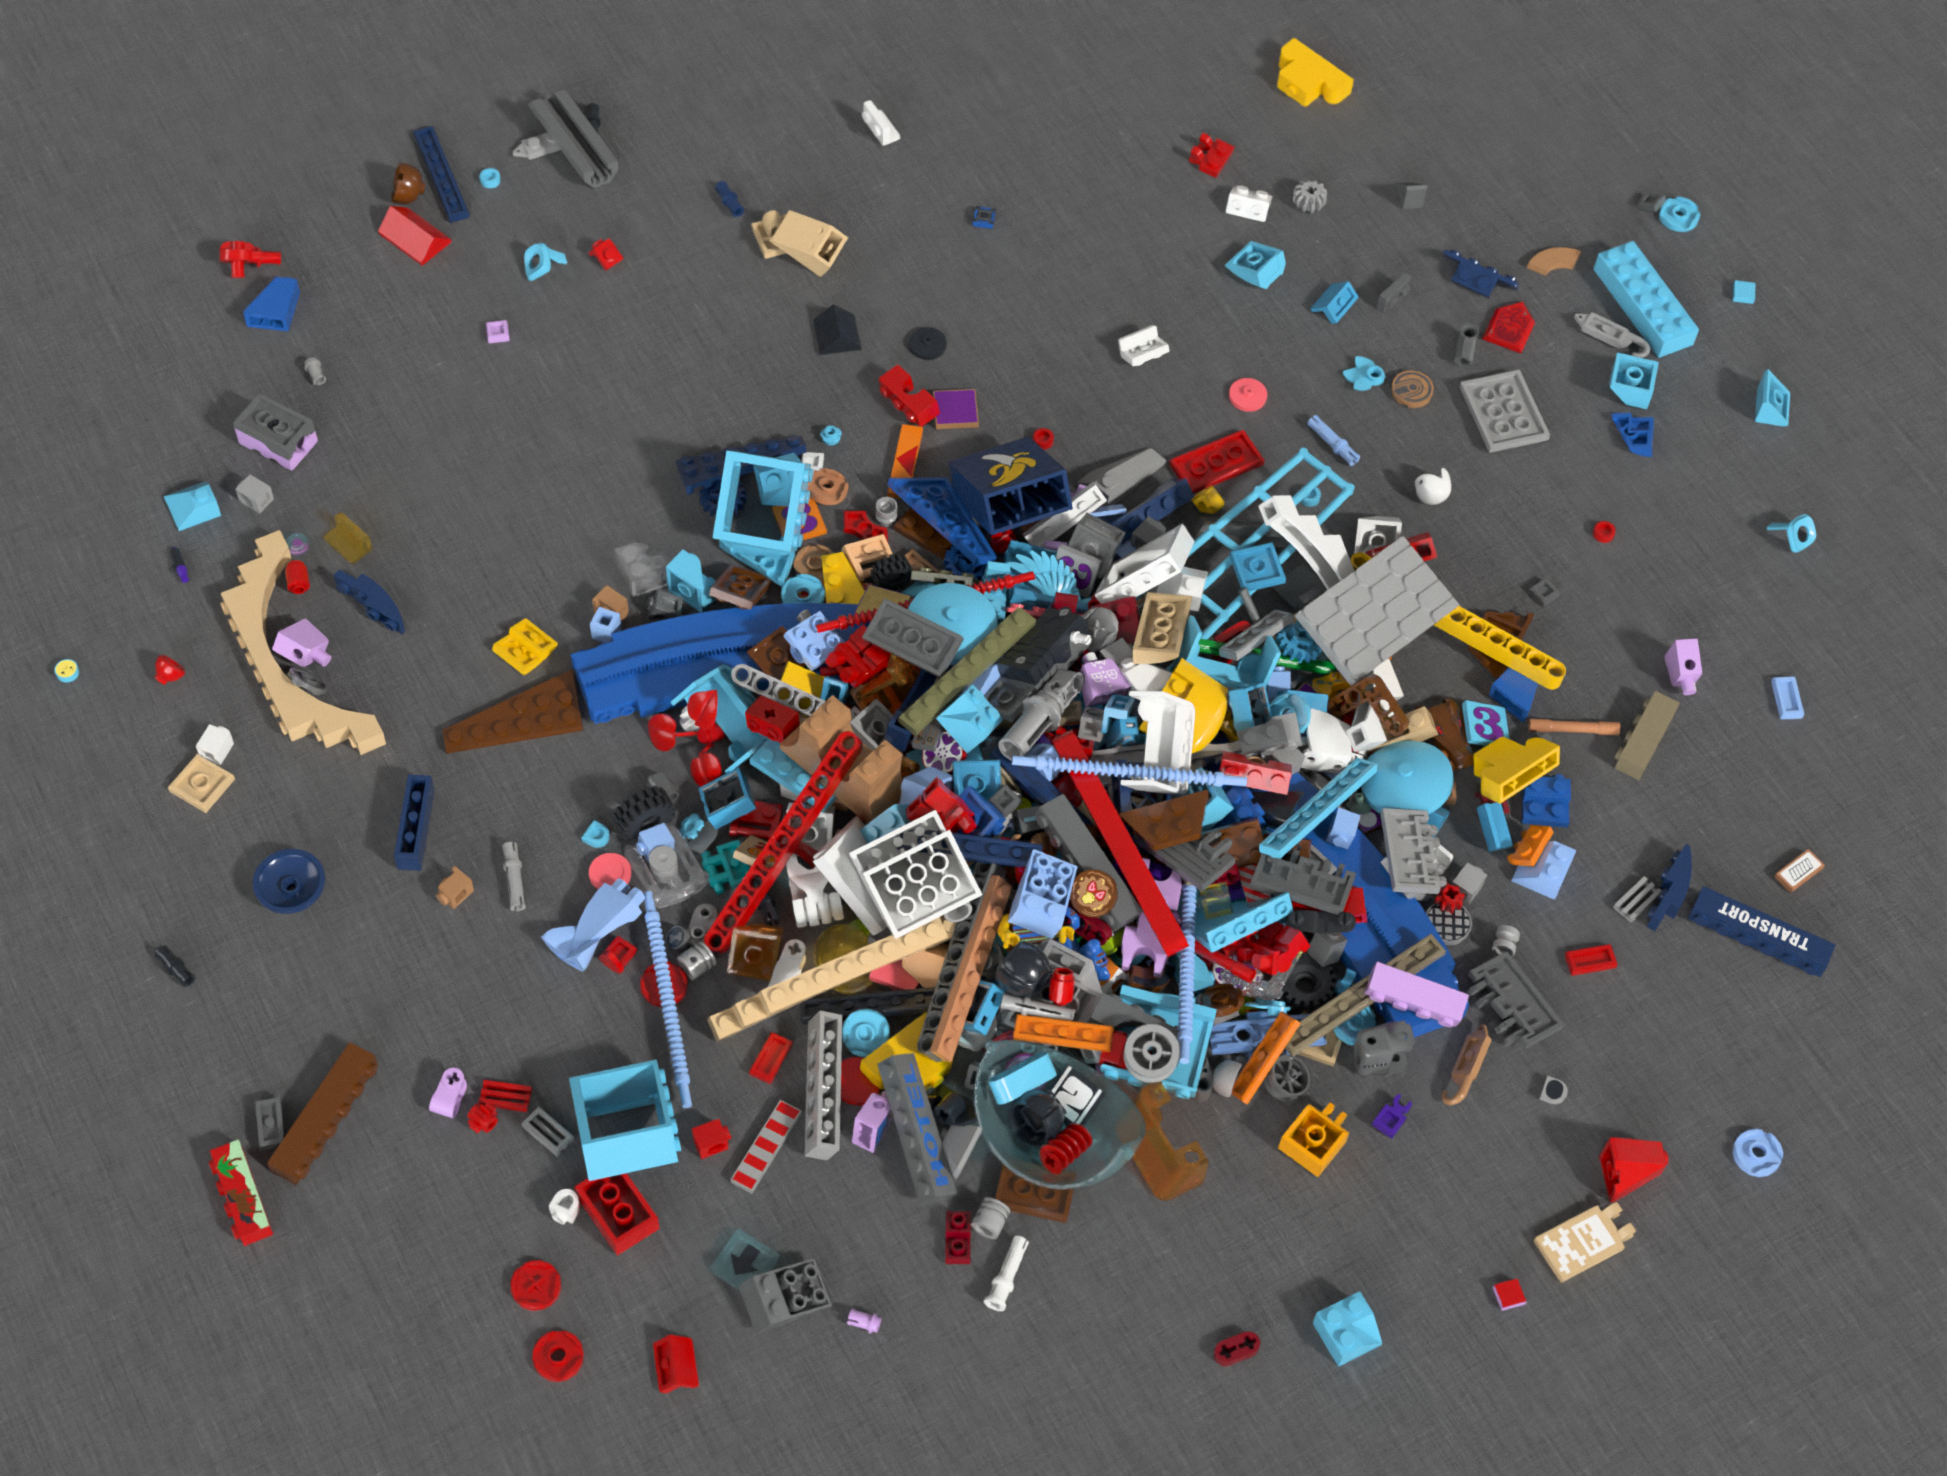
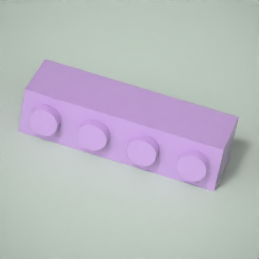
(1416, 994)

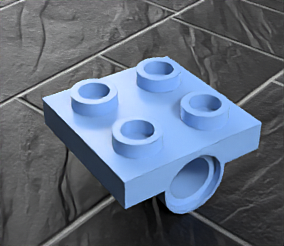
(810, 646)

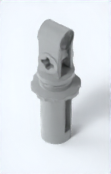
(1041, 713)

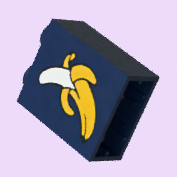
(1011, 485)

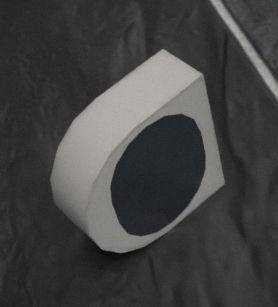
(1553, 1091)

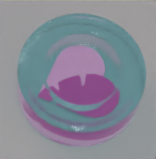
(297, 543)

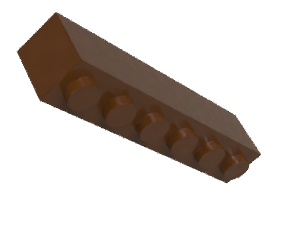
(323, 1113)

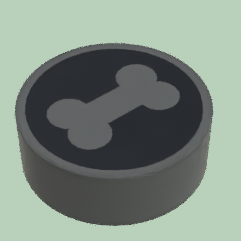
(678, 938)

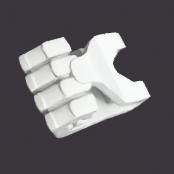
(812, 895)

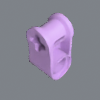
(448, 1097)

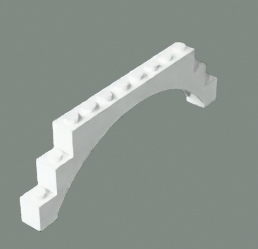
(1332, 564)

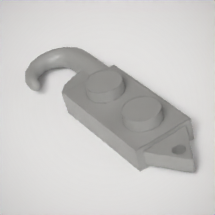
(536, 146)
(1611, 332)

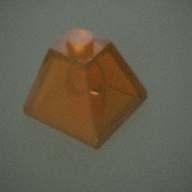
(754, 951)

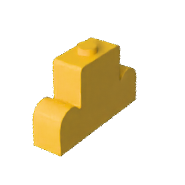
(1308, 75)
(1510, 767)
(905, 1043)

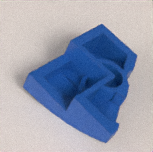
(1636, 432)

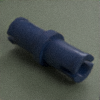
(729, 198)

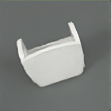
(1327, 744)

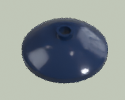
(287, 870)

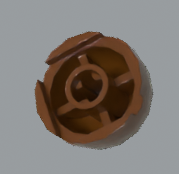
(407, 184)

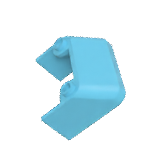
(1249, 670)
(730, 715)

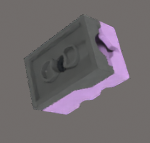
(275, 431)

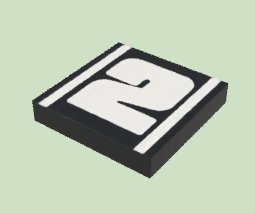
(1077, 1095)

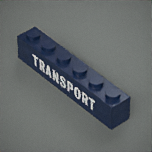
(1761, 931)

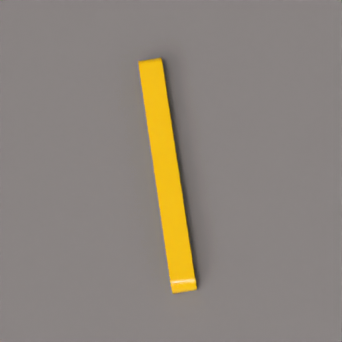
(1505, 643)

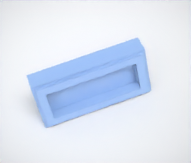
(1787, 697)

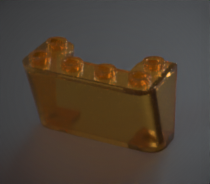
(1159, 1163)

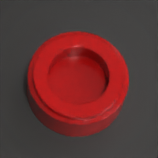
(1044, 438)
(1604, 531)

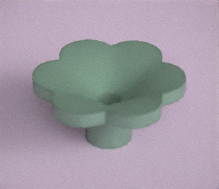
(1359, 805)

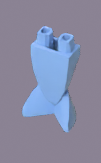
(603, 914)

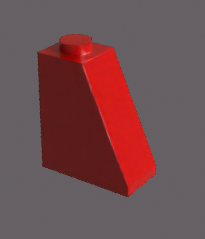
(1630, 1165)

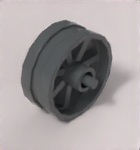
(1287, 1078)

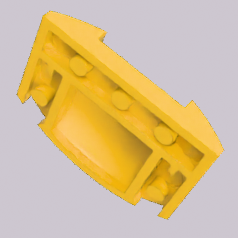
(1207, 697)

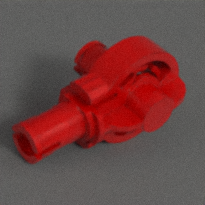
(243, 253)

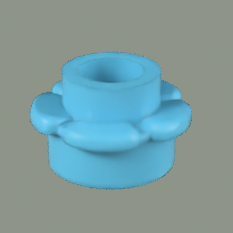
(831, 439)

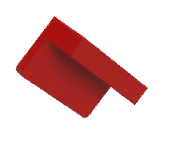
(675, 1363)

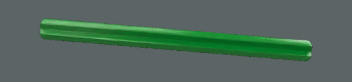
(1316, 666)

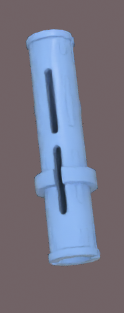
(1339, 445)

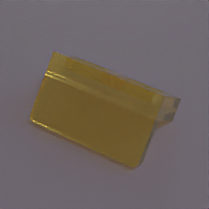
(348, 539)

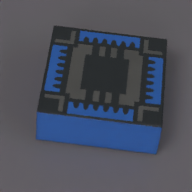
(984, 217)

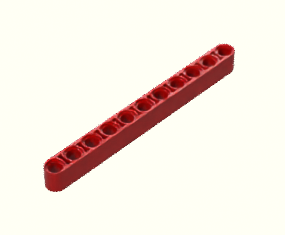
(794, 836)
(1123, 848)

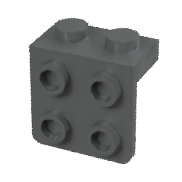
(1300, 588)

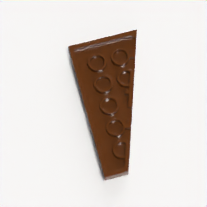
(533, 714)

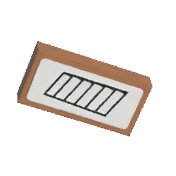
(1799, 871)

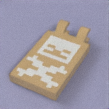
(1583, 1241)

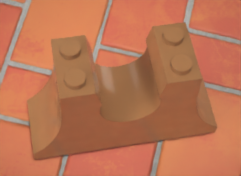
(874, 777)

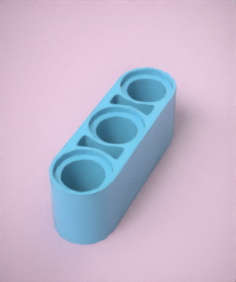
(1022, 1077)

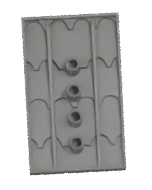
(1376, 610)

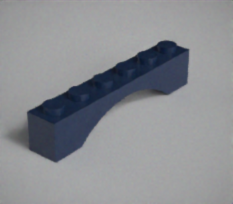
(1158, 505)
(897, 734)

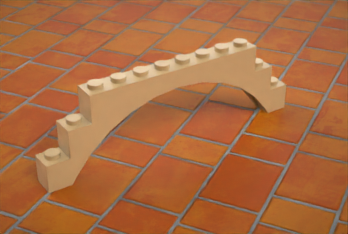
(297, 709)
(827, 976)

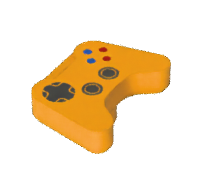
(1330, 684)

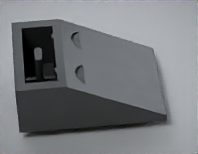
(784, 1295)

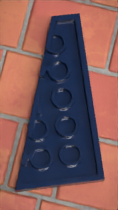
(709, 466)

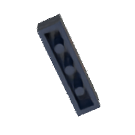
(414, 822)

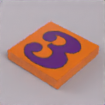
(814, 523)

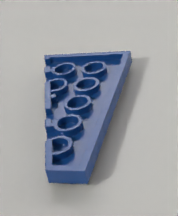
(944, 510)

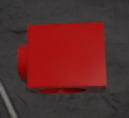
(711, 1138)

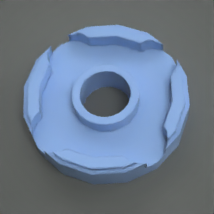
(1757, 1165)

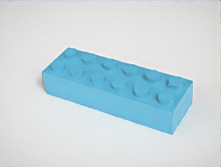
(1646, 299)

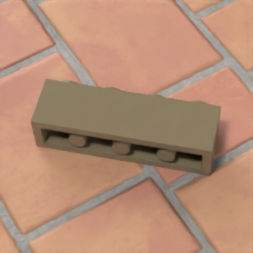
(1646, 735)

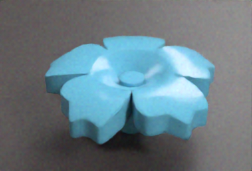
(691, 826)

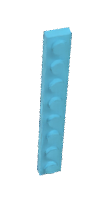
(1318, 808)

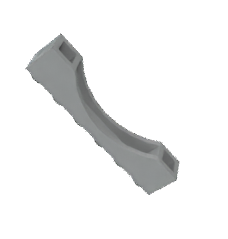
(1213, 752)

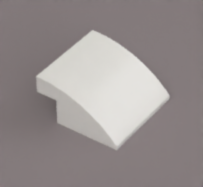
(840, 871)
(915, 885)

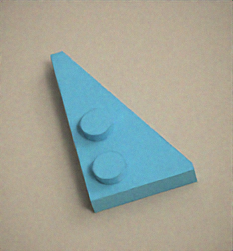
(769, 562)

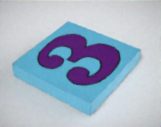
(1484, 722)

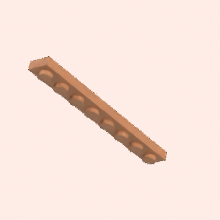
(971, 968)

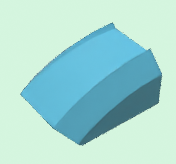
(1258, 264)

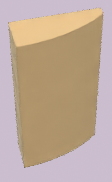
(1161, 628)

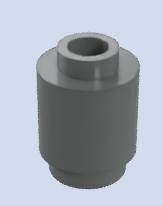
(661, 780)

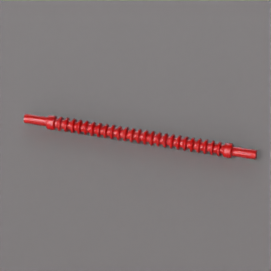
(843, 622)

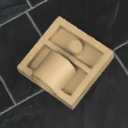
(765, 230)

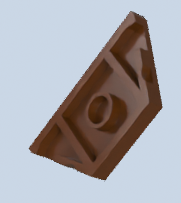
(1510, 623)
(1169, 821)

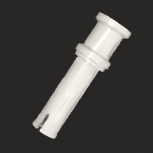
(1003, 1282)

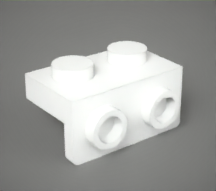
(879, 124)
(1248, 203)
(1142, 346)

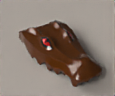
(1451, 733)

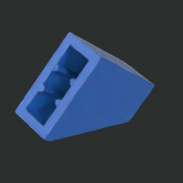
(274, 305)
(1514, 693)

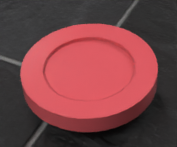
(1248, 394)
(608, 869)

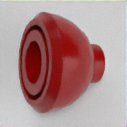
(167, 670)

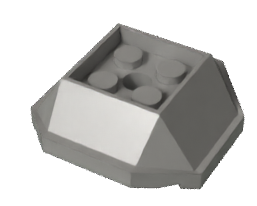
(1086, 986)

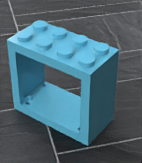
(799, 497)
(618, 1091)

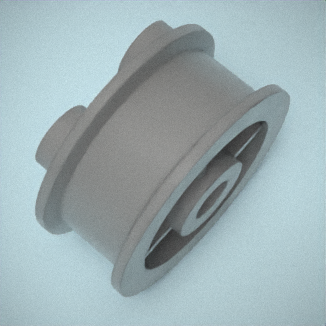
(1151, 1067)

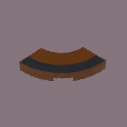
(1144, 978)

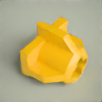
(1208, 500)

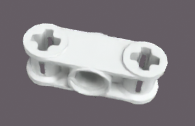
(790, 962)

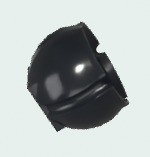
(1024, 970)
(1036, 1117)

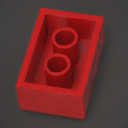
(618, 1210)

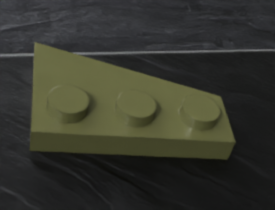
(926, 575)

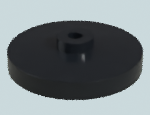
(927, 343)

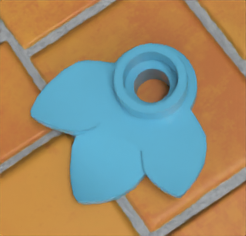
(1365, 374)
(1273, 1006)

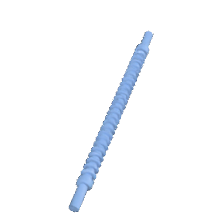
(1041, 762)
(1186, 972)
(671, 1021)

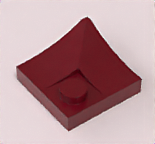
(1127, 617)

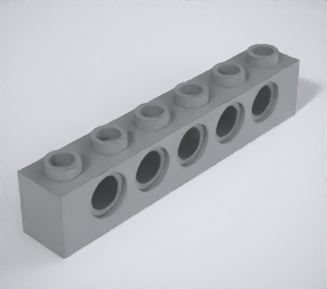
(823, 1085)

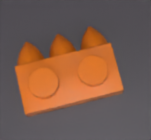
(1531, 846)

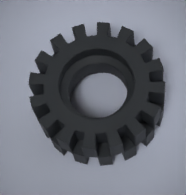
(892, 572)

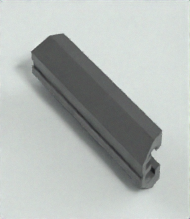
(576, 138)
(1240, 530)

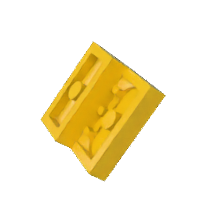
(524, 646)
(803, 680)

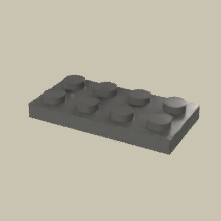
(913, 638)

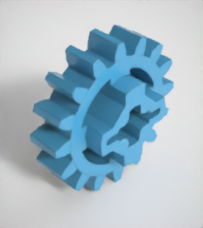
(1297, 643)

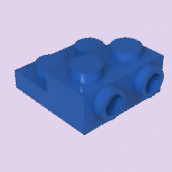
(1547, 801)
(1243, 807)
(987, 817)

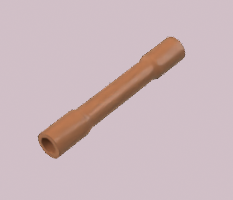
(1548, 725)

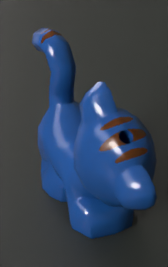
(1090, 950)

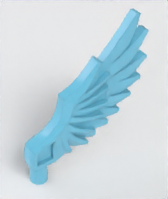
(1049, 575)

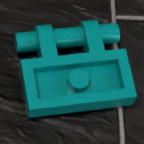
(734, 869)

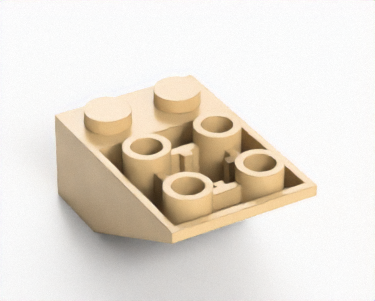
(809, 241)

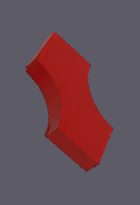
(859, 525)

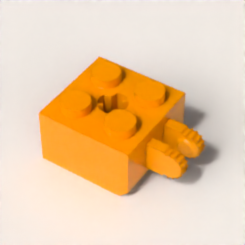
(1312, 1124)

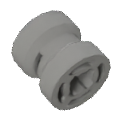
(886, 511)
(1506, 940)

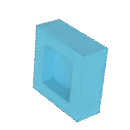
(1743, 292)

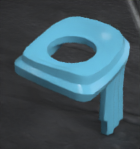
(544, 263)
(1792, 530)

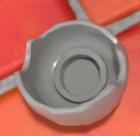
(1225, 1076)

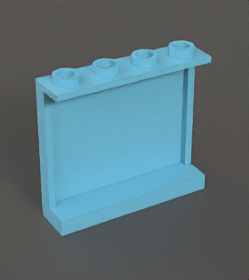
(1226, 929)
(1185, 1076)

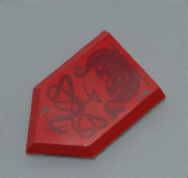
(1510, 327)

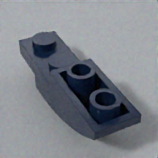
(375, 599)
(1674, 887)

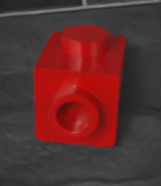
(606, 253)

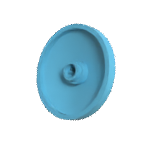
(958, 610)
(1409, 777)

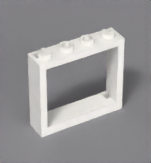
(1146, 566)

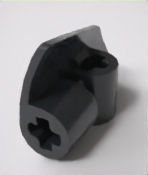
(1277, 806)
(952, 1107)

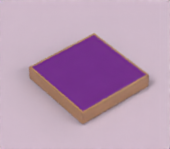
(956, 409)

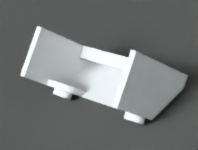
(1167, 739)

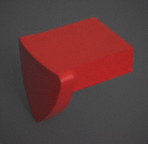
(618, 954)

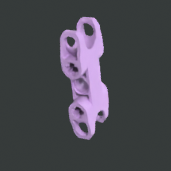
(1142, 938)

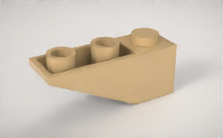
(1420, 728)

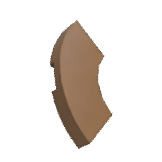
(1553, 259)

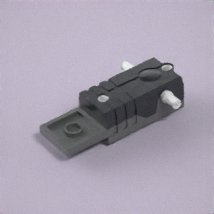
(1047, 647)

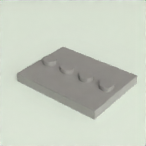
(1504, 411)

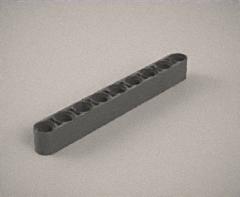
(956, 949)

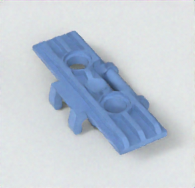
(1256, 1024)

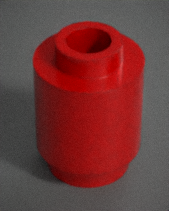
(297, 577)
(1061, 986)

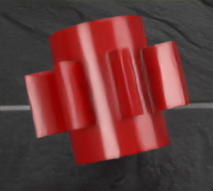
(1001, 541)
(1449, 898)
(482, 1117)

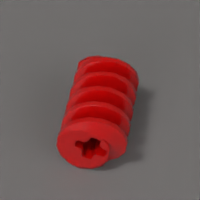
(1065, 1148)

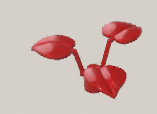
(702, 709)

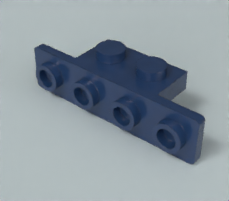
(1475, 277)

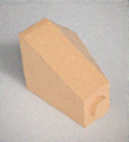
(926, 965)

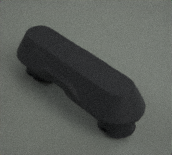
(1321, 921)

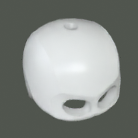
(1433, 488)

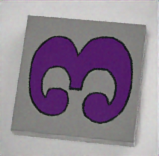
(1082, 565)

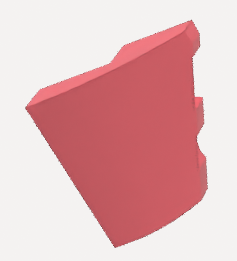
(894, 977)

